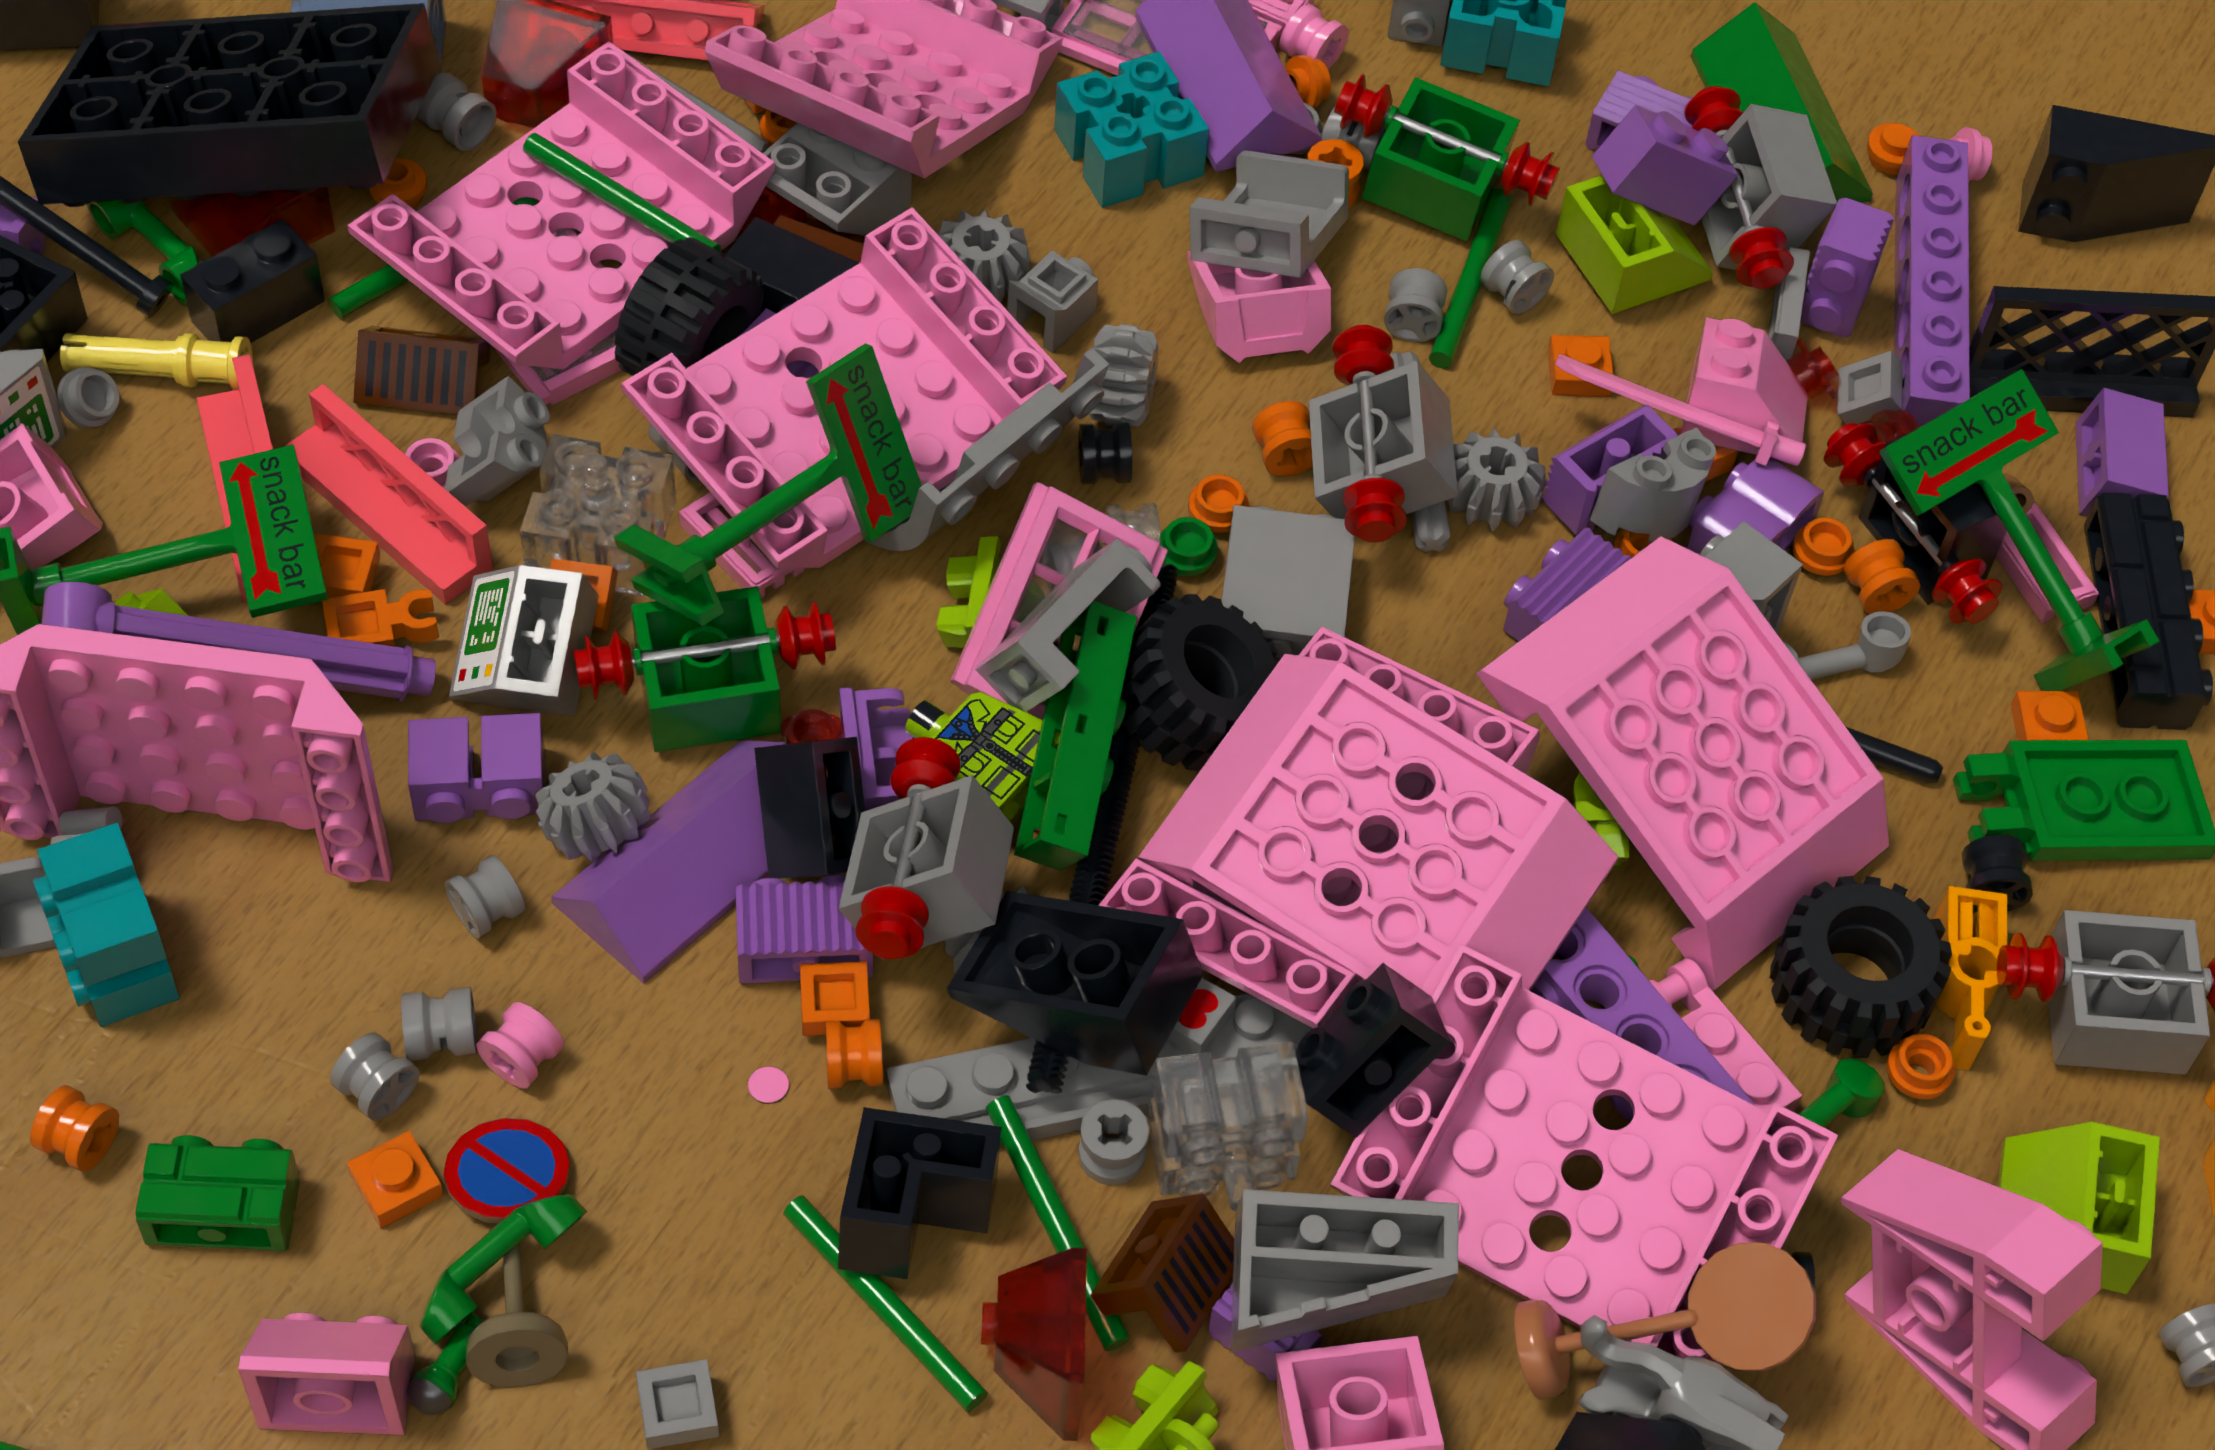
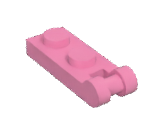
(1727, 1038)

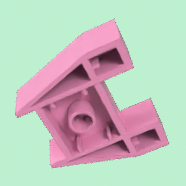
(1958, 1282)

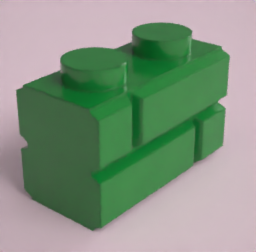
(218, 1195)

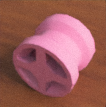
(1313, 36)
(520, 1045)

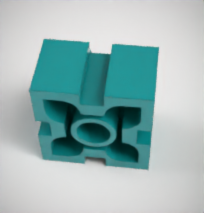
(1505, 35)
(1131, 129)
(104, 926)

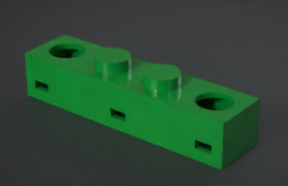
(1087, 714)

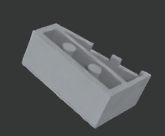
(1334, 1260)

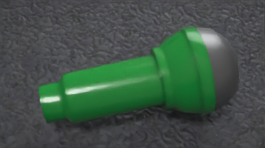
(436, 1385)

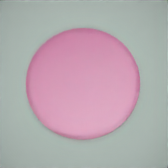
(768, 1084)

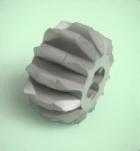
(989, 249)
(1130, 374)
(1497, 479)
(592, 806)

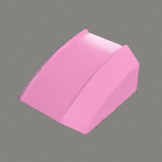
(1262, 311)
(41, 499)

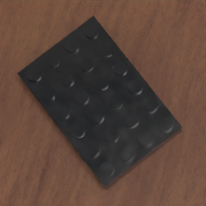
(232, 105)

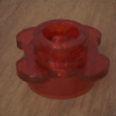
(1813, 370)
(811, 726)

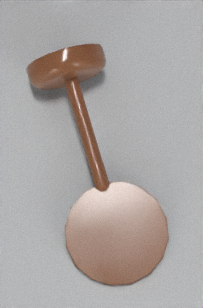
(1744, 1307)

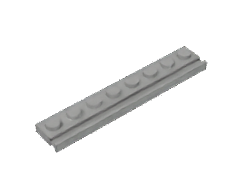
(968, 1081)

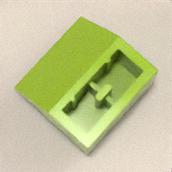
(1626, 247)
(2095, 1178)

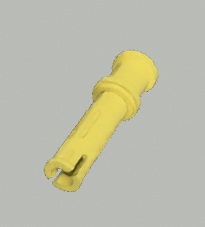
(184, 359)

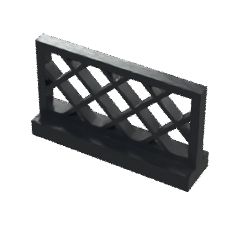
(2075, 378)

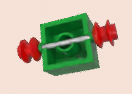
(1441, 154)
(709, 678)

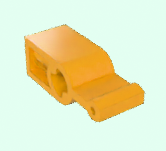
(1973, 964)

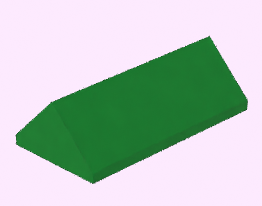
(1771, 70)

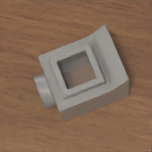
(1059, 291)

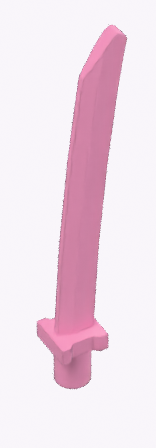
(1768, 442)

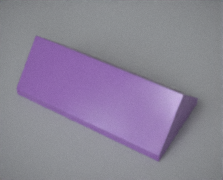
(1229, 76)
(679, 871)

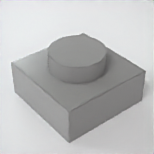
(1869, 387)
(677, 1404)

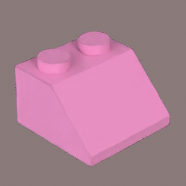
(1744, 380)
(329, 1374)
(1357, 1398)

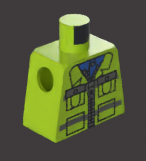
(993, 745)

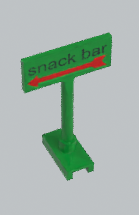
(1972, 447)
(864, 451)
(267, 531)

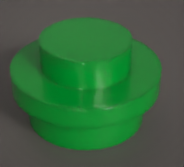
(1189, 546)

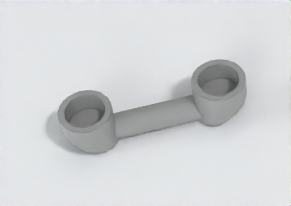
(1879, 647)

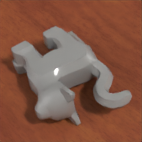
(1692, 1389)

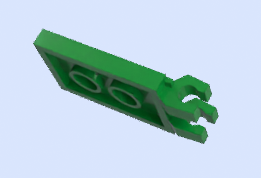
(2092, 799)

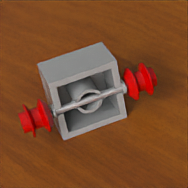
(1778, 190)
(1381, 439)
(927, 860)
(2117, 990)

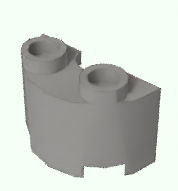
(499, 441)
(1655, 492)

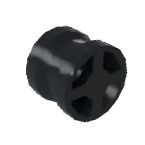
(1105, 453)
(1998, 867)

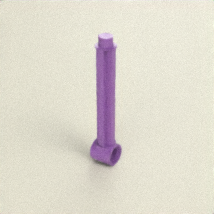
(344, 662)

